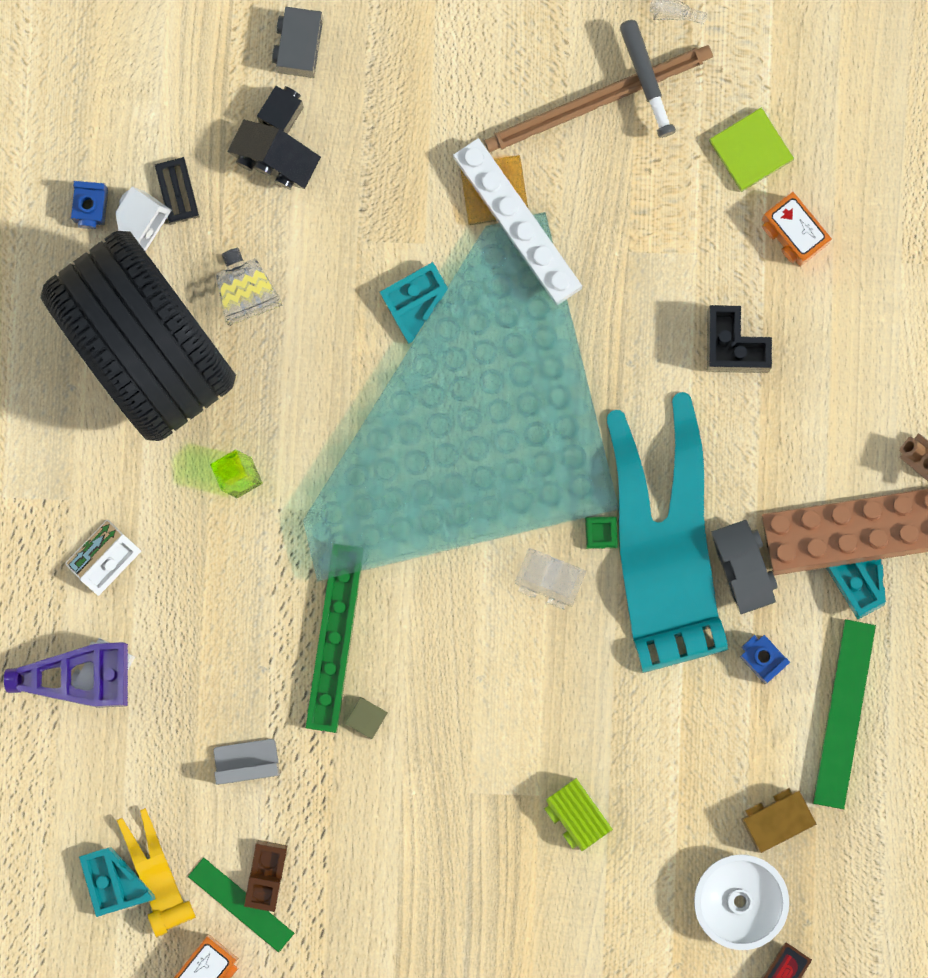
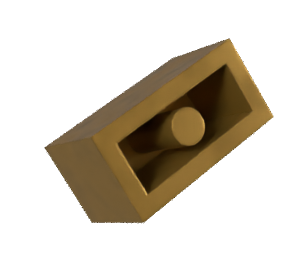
(778, 820)

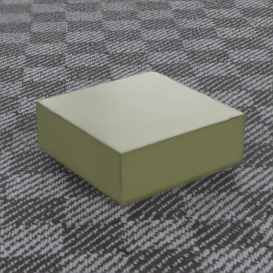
(366, 718)

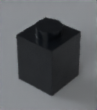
(281, 109)

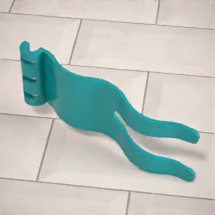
(666, 561)

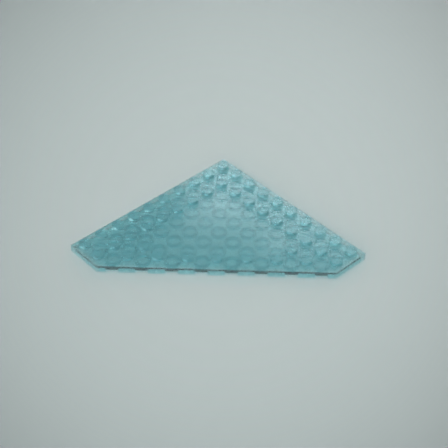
(475, 430)

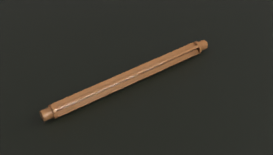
(594, 100)

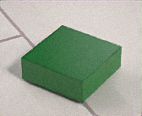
(601, 532)

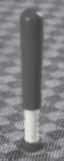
(642, 64)

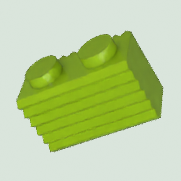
(578, 815)

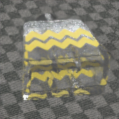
(244, 289)

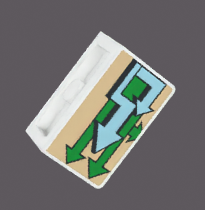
(102, 557)

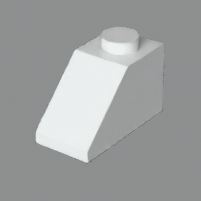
(141, 215)

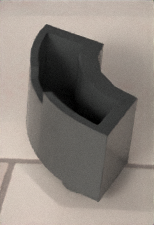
(744, 566)

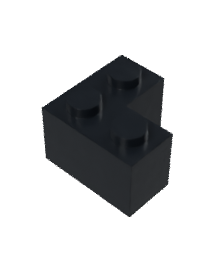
(273, 153)
(729, 350)

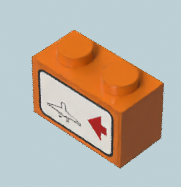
(795, 229)
(209, 961)

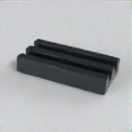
(183, 216)

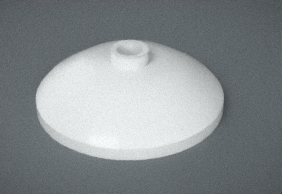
(764, 906)

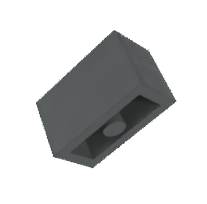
(299, 42)

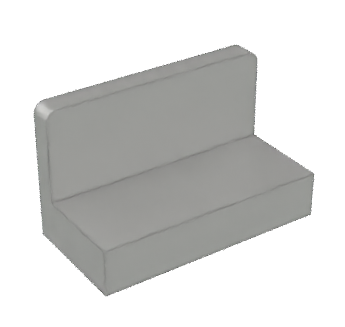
(246, 761)

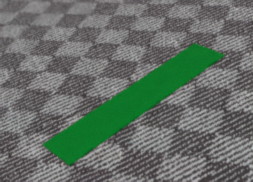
(233, 899)

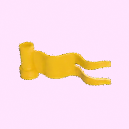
(156, 875)

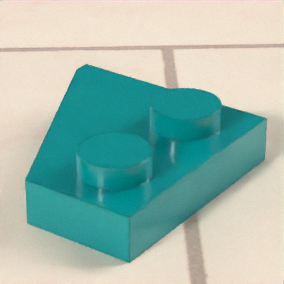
(860, 585)

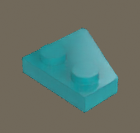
(414, 299)
(112, 882)

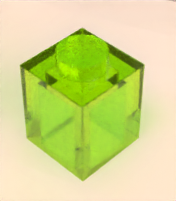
(236, 473)

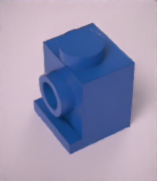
(96, 214)
(767, 670)

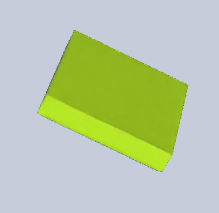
(751, 149)

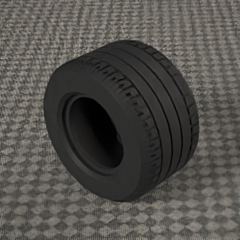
(137, 336)

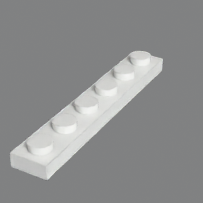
(517, 221)

